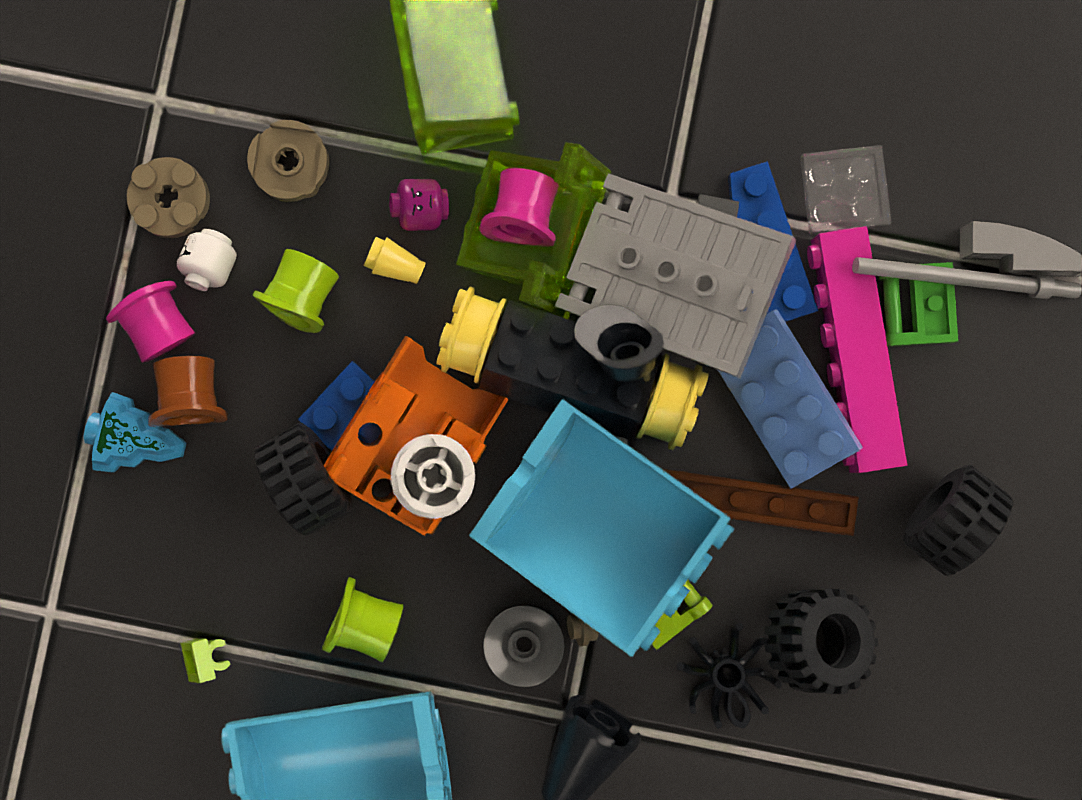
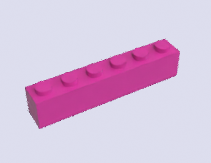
(857, 348)

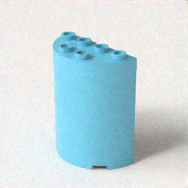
(601, 529)
(342, 752)

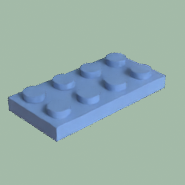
(791, 405)

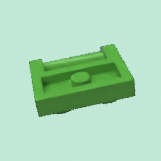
(932, 312)

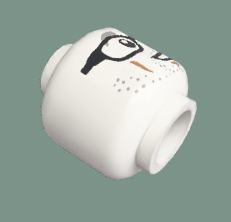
(206, 259)

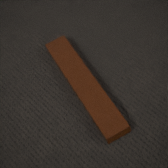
(775, 503)

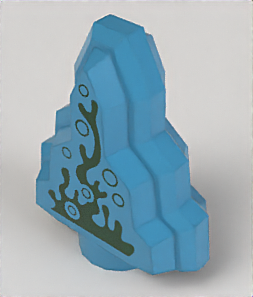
(124, 439)

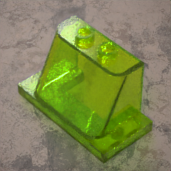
(536, 268)

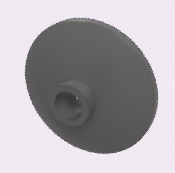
(519, 666)

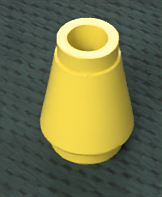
(393, 261)

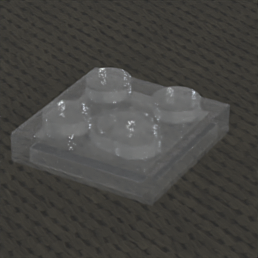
(845, 189)

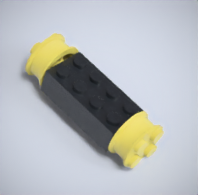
(539, 363)

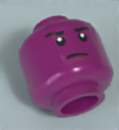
(419, 204)

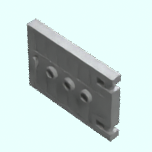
(680, 272)

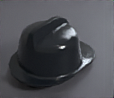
(620, 342)

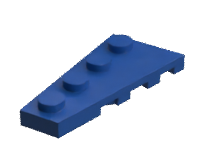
(762, 205)

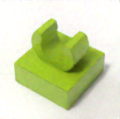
(199, 660)

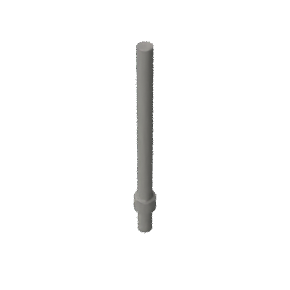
(1036, 286)

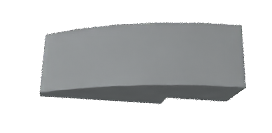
(1018, 250)

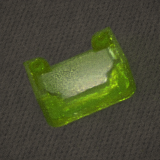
(452, 73)

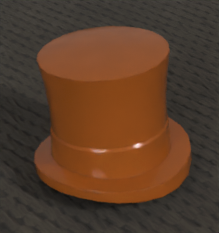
(186, 392)

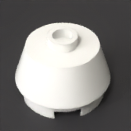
(433, 476)

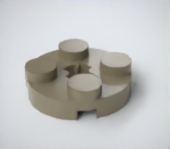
(271, 176)
(151, 180)

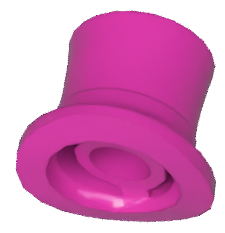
(522, 209)
(152, 320)

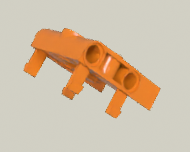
(406, 403)

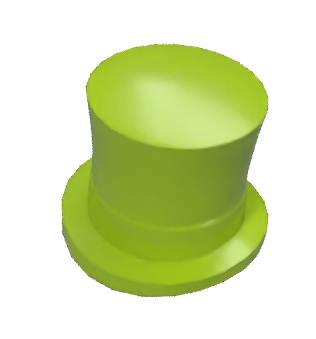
(299, 291)
(364, 623)

